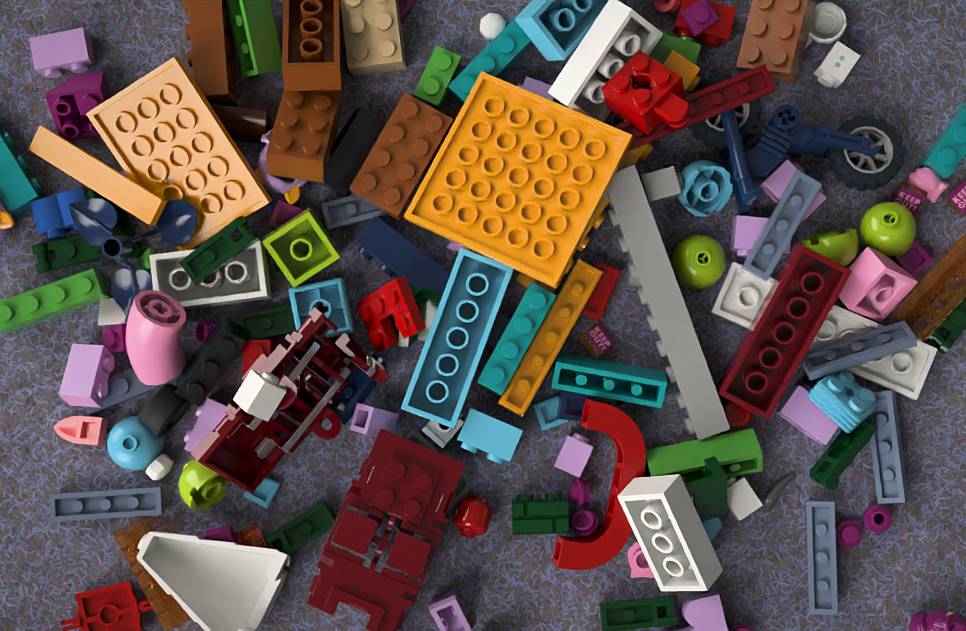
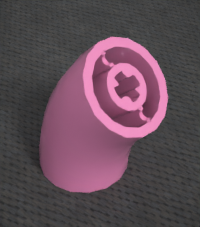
(155, 337)

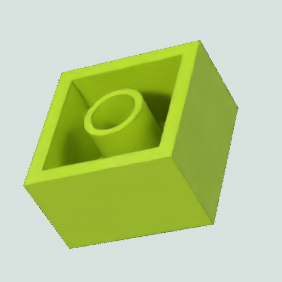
(301, 247)

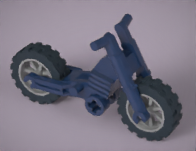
(787, 135)

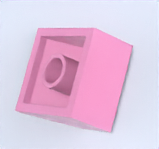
(875, 285)

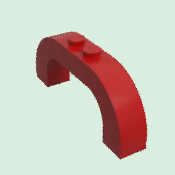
(615, 529)

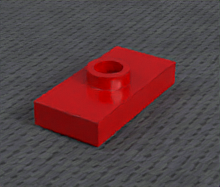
(601, 293)

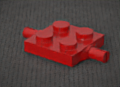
(109, 609)

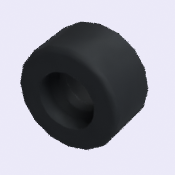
(163, 411)

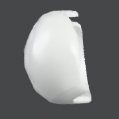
(827, 23)

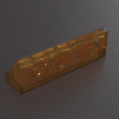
(933, 288)
(165, 606)

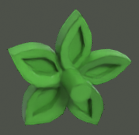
(144, 260)

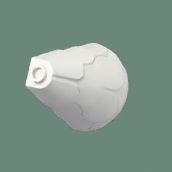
(215, 580)

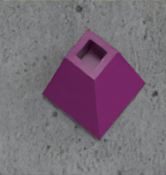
(73, 100)

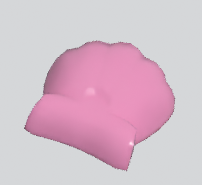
(929, 181)
(638, 562)

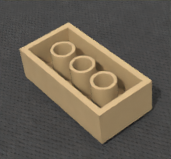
(373, 36)

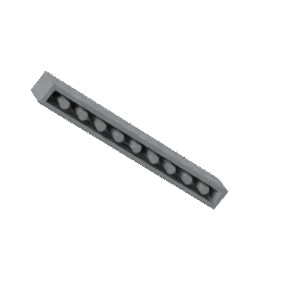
(666, 305)

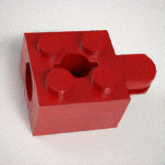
(647, 94)

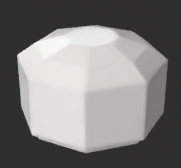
(491, 26)
(160, 467)

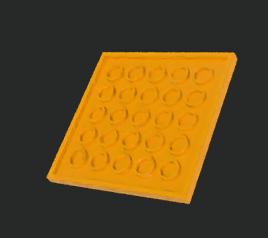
(519, 178)

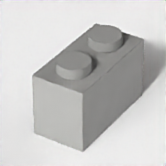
(662, 186)

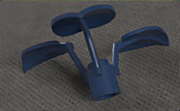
(95, 222)

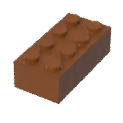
(776, 37)
(311, 45)
(212, 50)
(304, 133)
(401, 156)

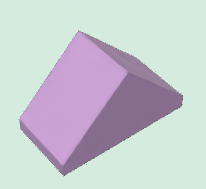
(449, 613)

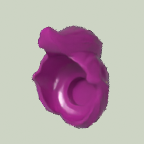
(937, 621)

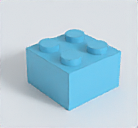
(489, 436)

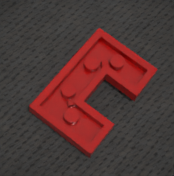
(390, 300)

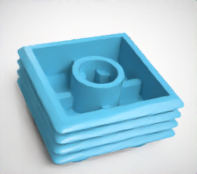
(332, 296)
(843, 399)

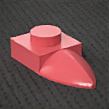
(83, 430)

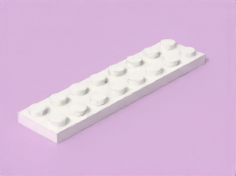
(901, 371)

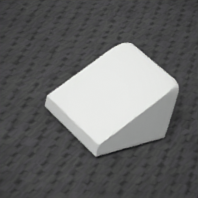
(110, 313)

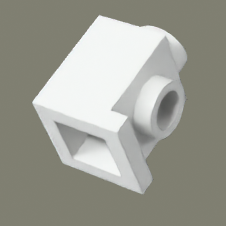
(439, 435)

